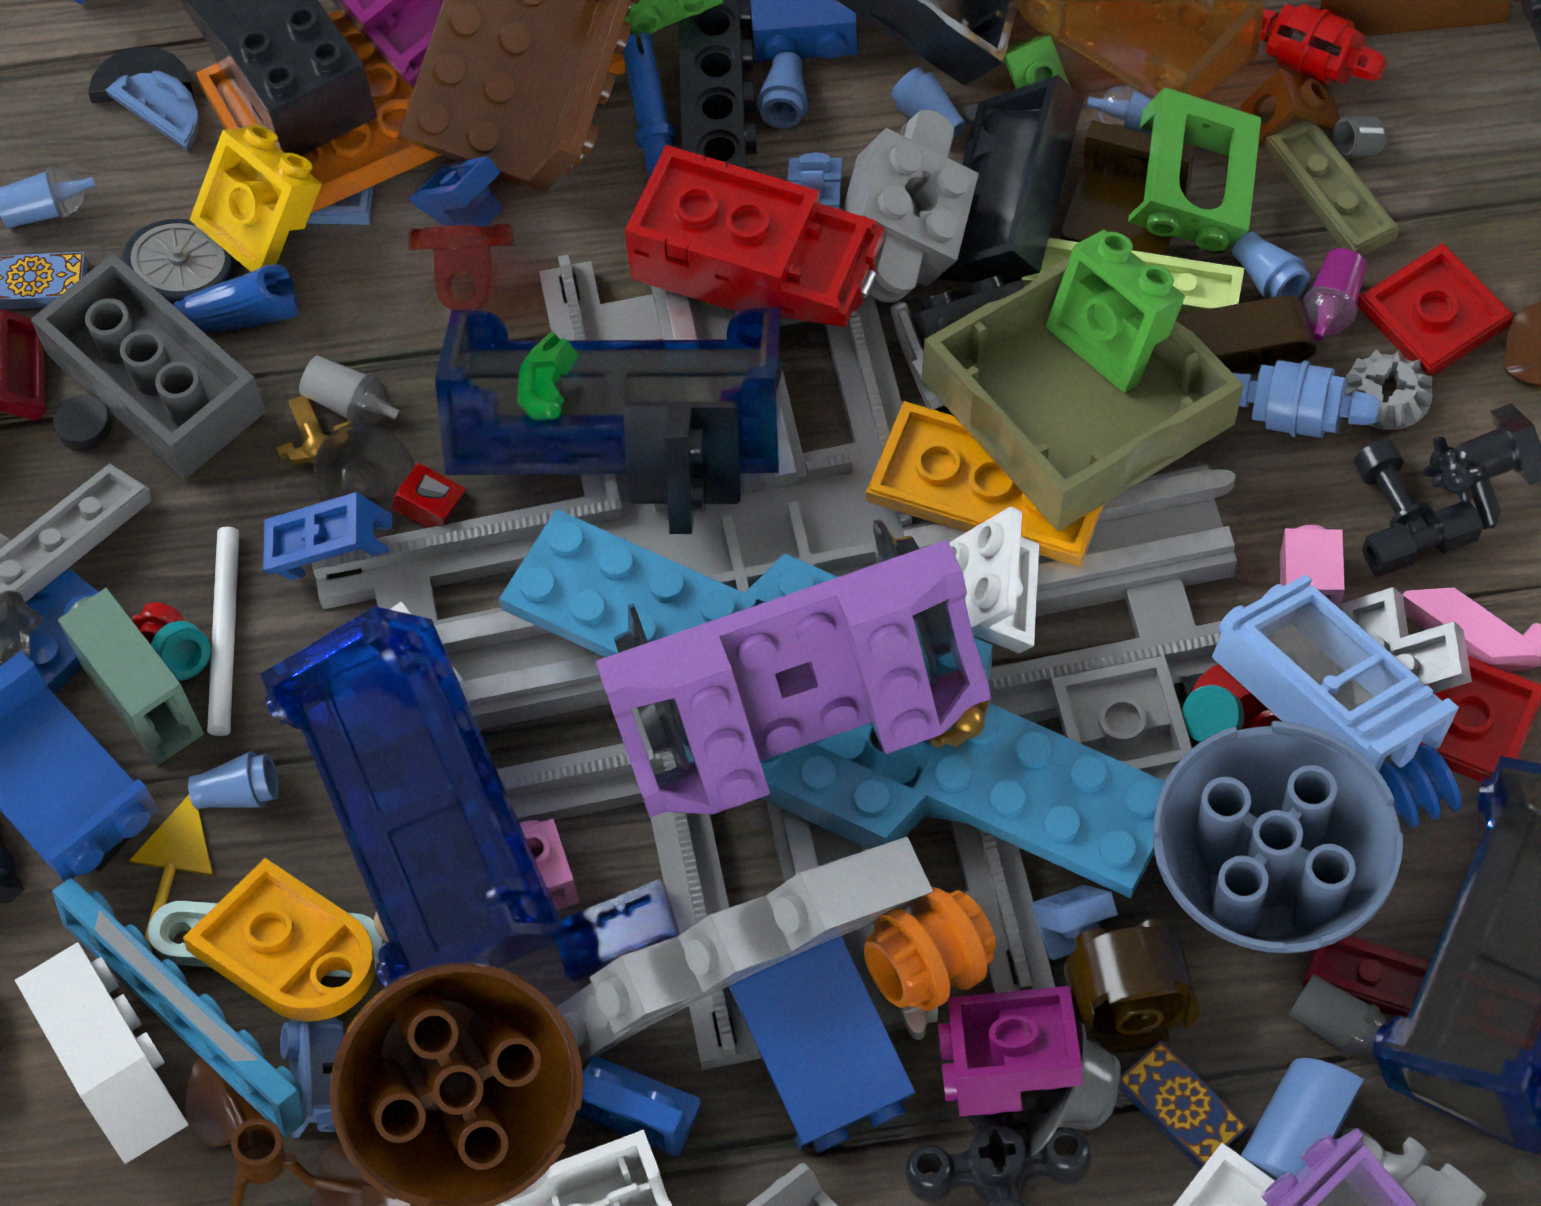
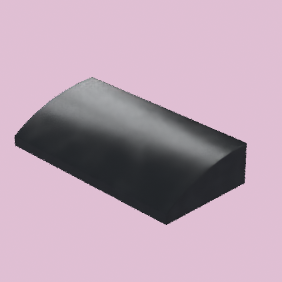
(1021, 157)

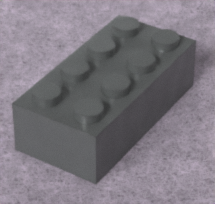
(149, 365)

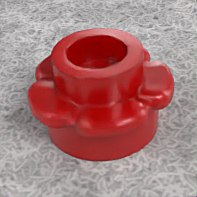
(154, 617)

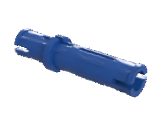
(647, 100)

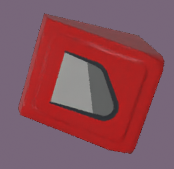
(427, 497)

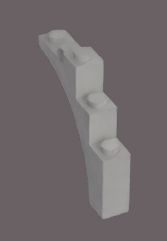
(740, 942)

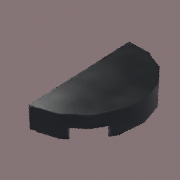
(134, 62)

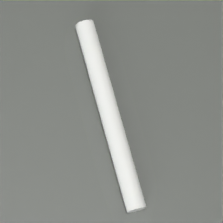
(223, 632)

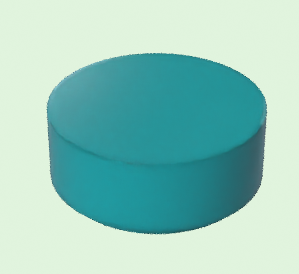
(182, 649)
(1211, 711)

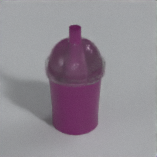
(1335, 292)

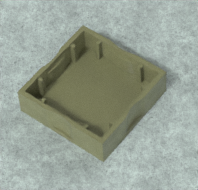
(1060, 422)

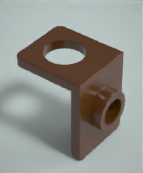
(1293, 98)

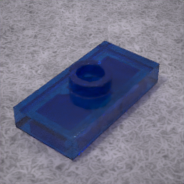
(616, 929)

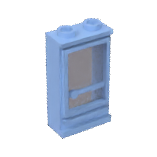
(1330, 674)

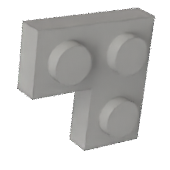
(1433, 655)

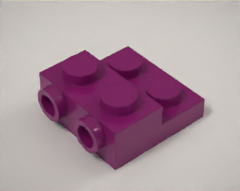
(1007, 1047)

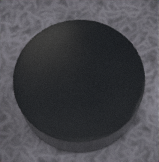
(82, 423)

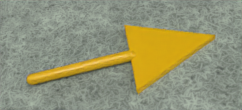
(175, 846)

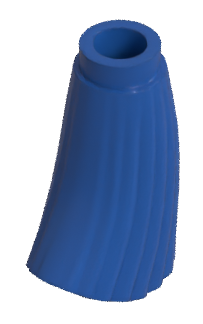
(243, 302)

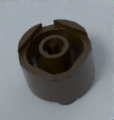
(1131, 985)

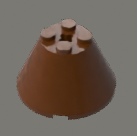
(456, 1086)

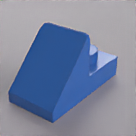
(460, 193)

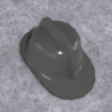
(1076, 1106)

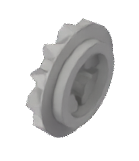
(1408, 401)

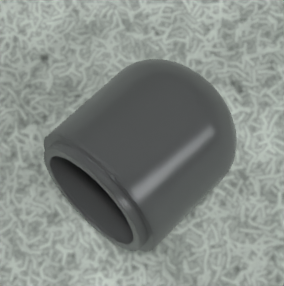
(1368, 132)

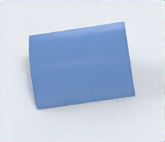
(1306, 1106)

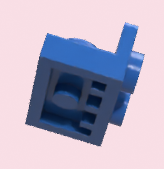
(635, 1102)

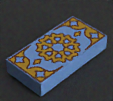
(38, 279)

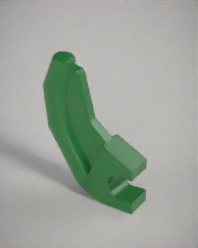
(539, 375)

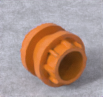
(926, 951)

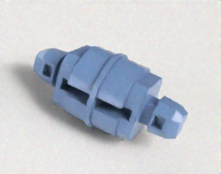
(1305, 399)

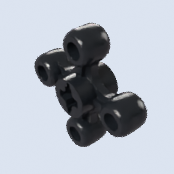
(976, 1164)

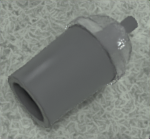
(1339, 1018)

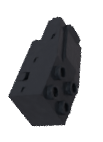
(288, 67)

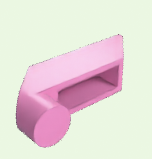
(1485, 634)

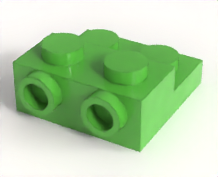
(1114, 307)

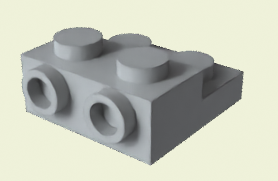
(1125, 714)

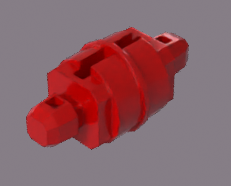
(1320, 30)

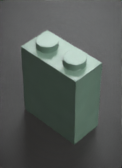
(131, 676)

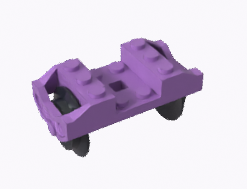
(797, 675)

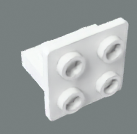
(1000, 580)

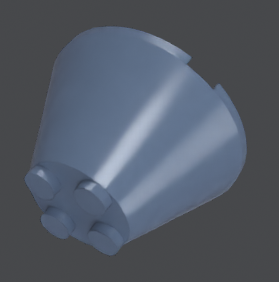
(1277, 837)

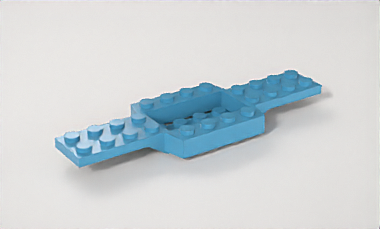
(1006, 781)

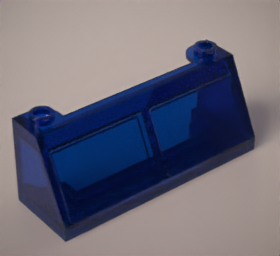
(415, 795)

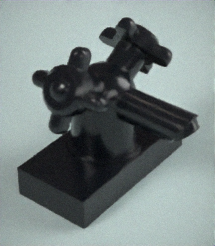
(1471, 464)

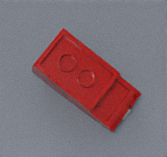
(749, 241)

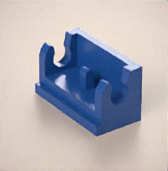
(322, 533)

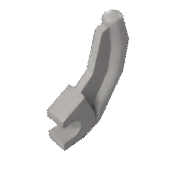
(913, 351)

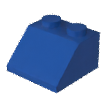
(803, 28)

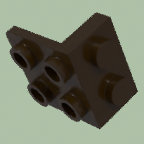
(1115, 186)

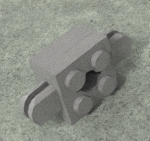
(916, 198)

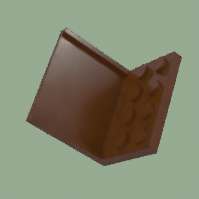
(516, 83)

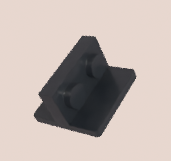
(682, 456)

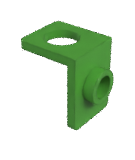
(1033, 61)

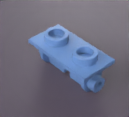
(310, 1049)

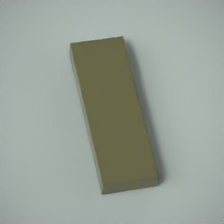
(1331, 187)

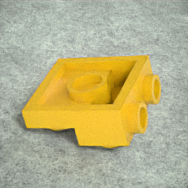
(254, 196)

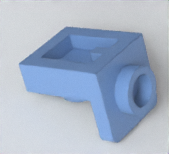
(1068, 914)

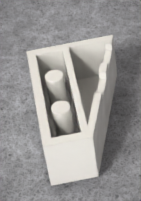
(101, 1052)

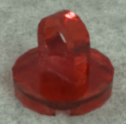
(458, 250)

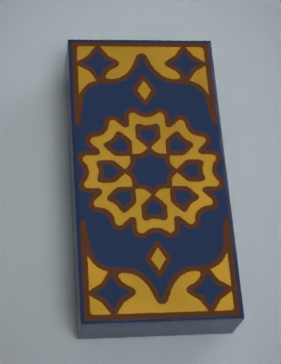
(1181, 1105)

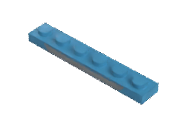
(193, 1018)

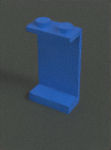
(59, 780)
(823, 1044)

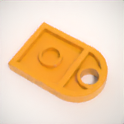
(280, 943)

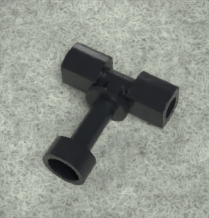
(1415, 524)

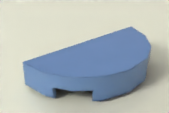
(161, 103)

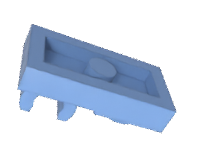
(819, 173)

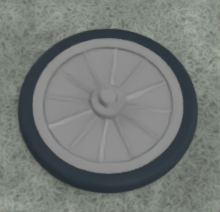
(177, 258)

